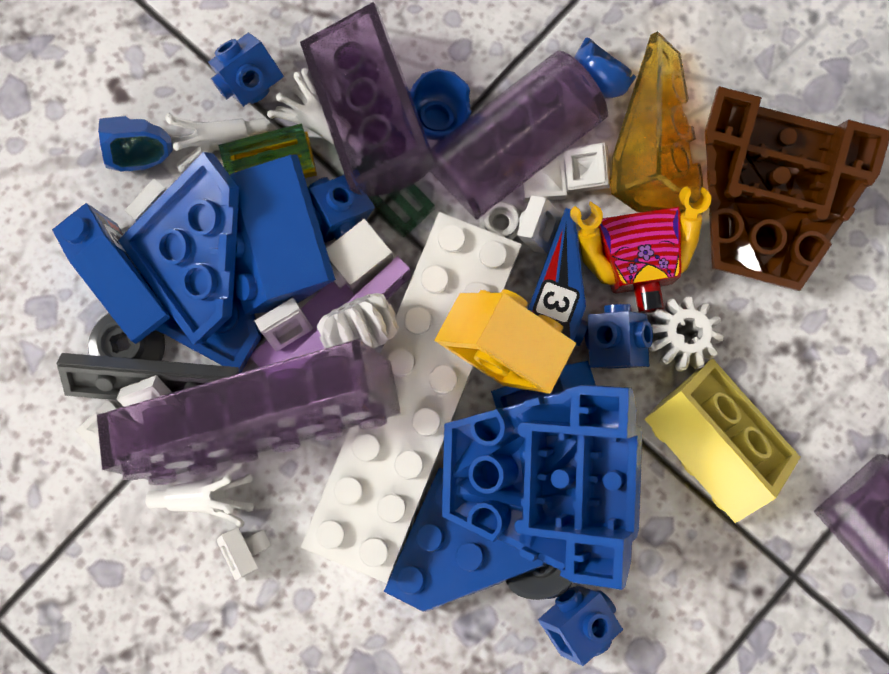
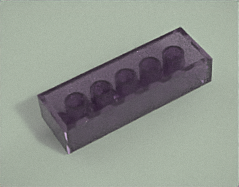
(249, 414)

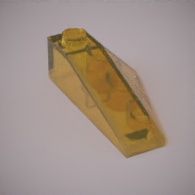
(653, 145)

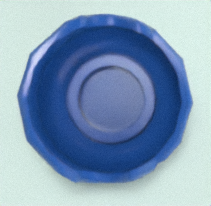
(609, 73)
(441, 102)

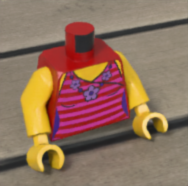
(642, 248)

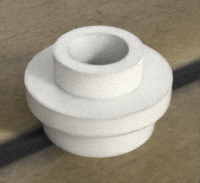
(502, 210)

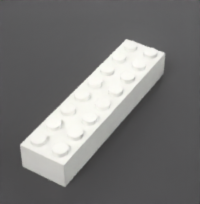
(388, 467)

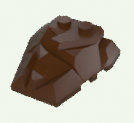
(782, 186)

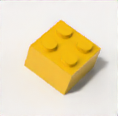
(506, 340)

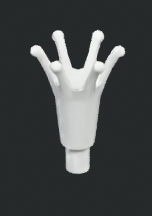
(310, 113)
(210, 135)
(203, 496)

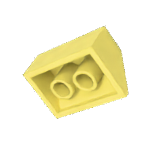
(724, 441)

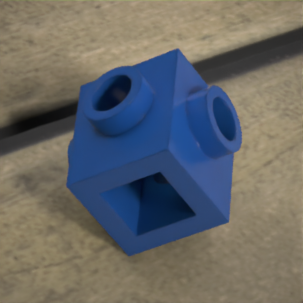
(244, 70)
(337, 206)
(618, 338)
(581, 624)

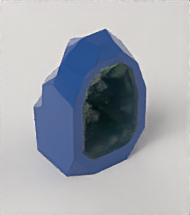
(132, 143)

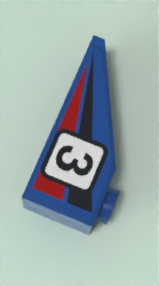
(103, 264)
(560, 284)

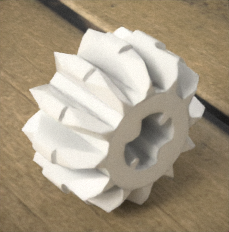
(364, 319)
(695, 324)

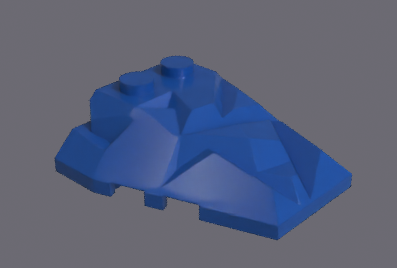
(552, 480)

